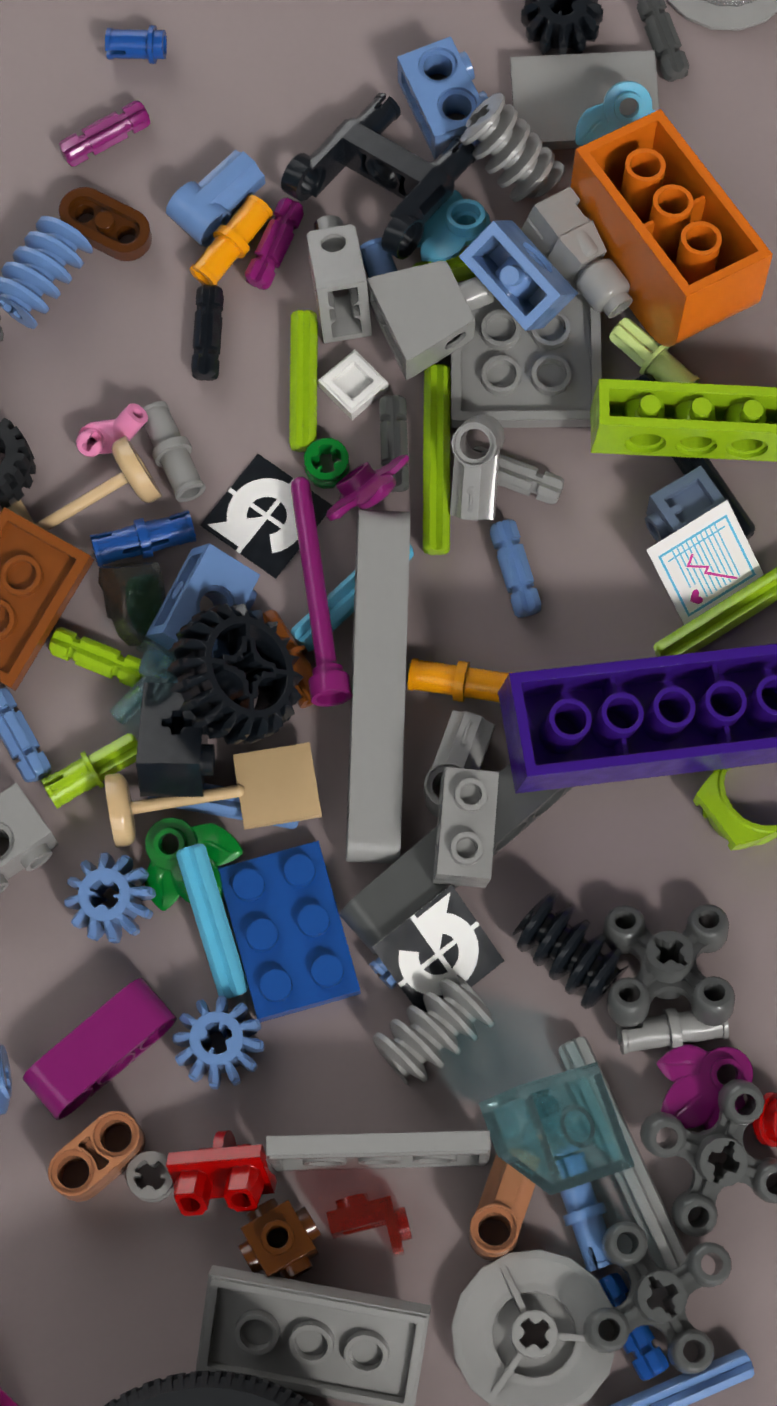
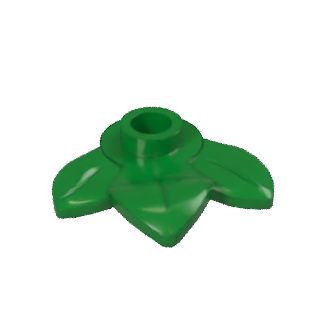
(164, 867)

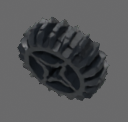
(245, 666)

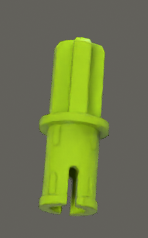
(90, 770)

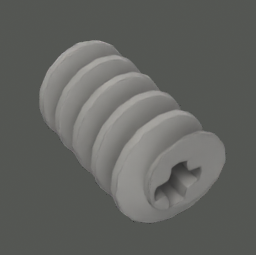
(512, 149)
(433, 1029)

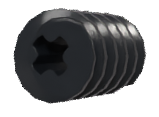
(569, 950)

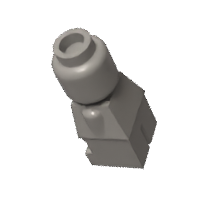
(577, 251)

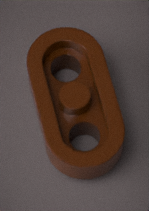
(109, 224)

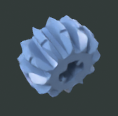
(98, 916)
(200, 1038)

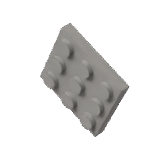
(529, 375)

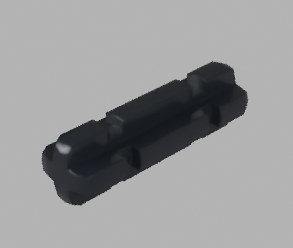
(207, 333)

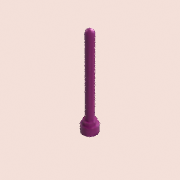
(329, 682)

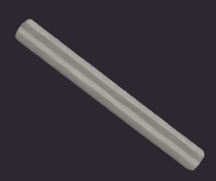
(636, 1181)

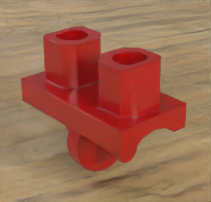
(220, 1171)

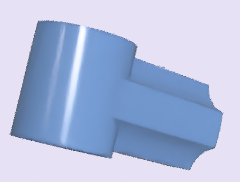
(212, 201)

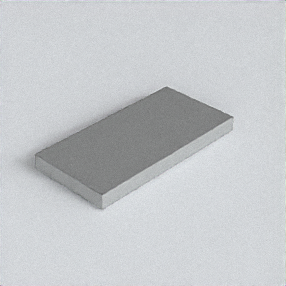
(378, 1150)
(313, 1337)

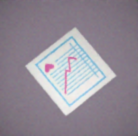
(705, 562)

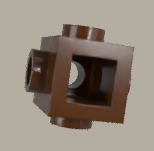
(295, 1255)

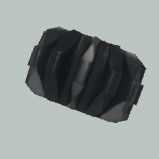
(562, 23)

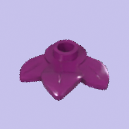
(365, 487)
(696, 1085)

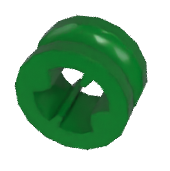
(312, 458)

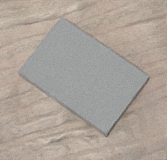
(558, 89)

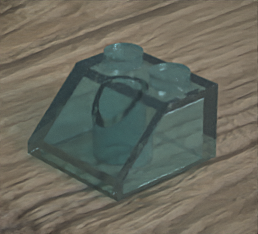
(558, 1129)

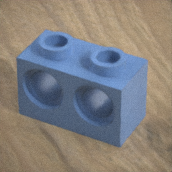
(436, 99)

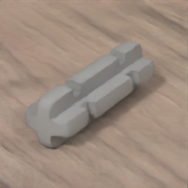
(526, 479)

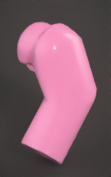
(100, 435)

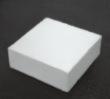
(353, 384)

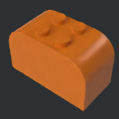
(669, 229)

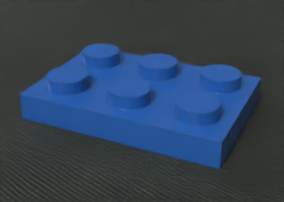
(288, 931)

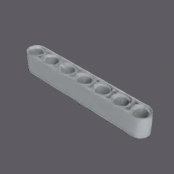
(378, 687)

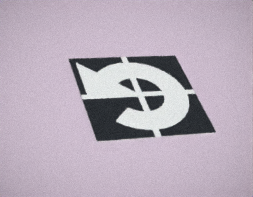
(259, 516)
(437, 945)

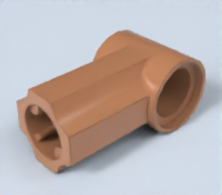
(502, 1199)

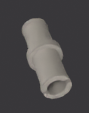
(172, 452)
(668, 1030)

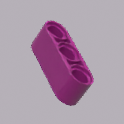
(99, 1048)

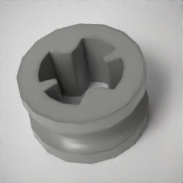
(148, 1193)

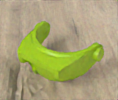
(726, 819)

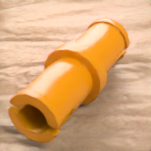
(231, 241)
(455, 680)

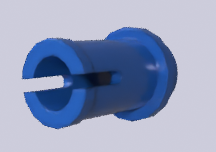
(136, 44)

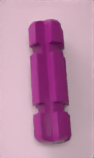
(104, 133)
(274, 243)

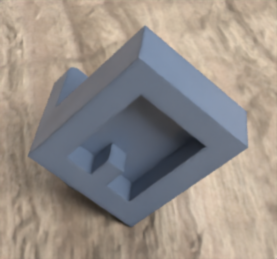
(681, 503)

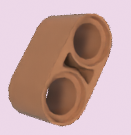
(90, 1148)

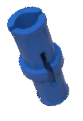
(143, 538)

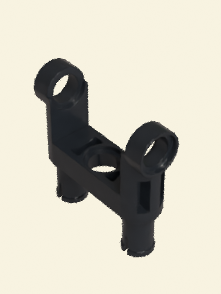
(361, 147)

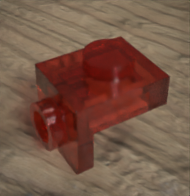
(359, 1214)

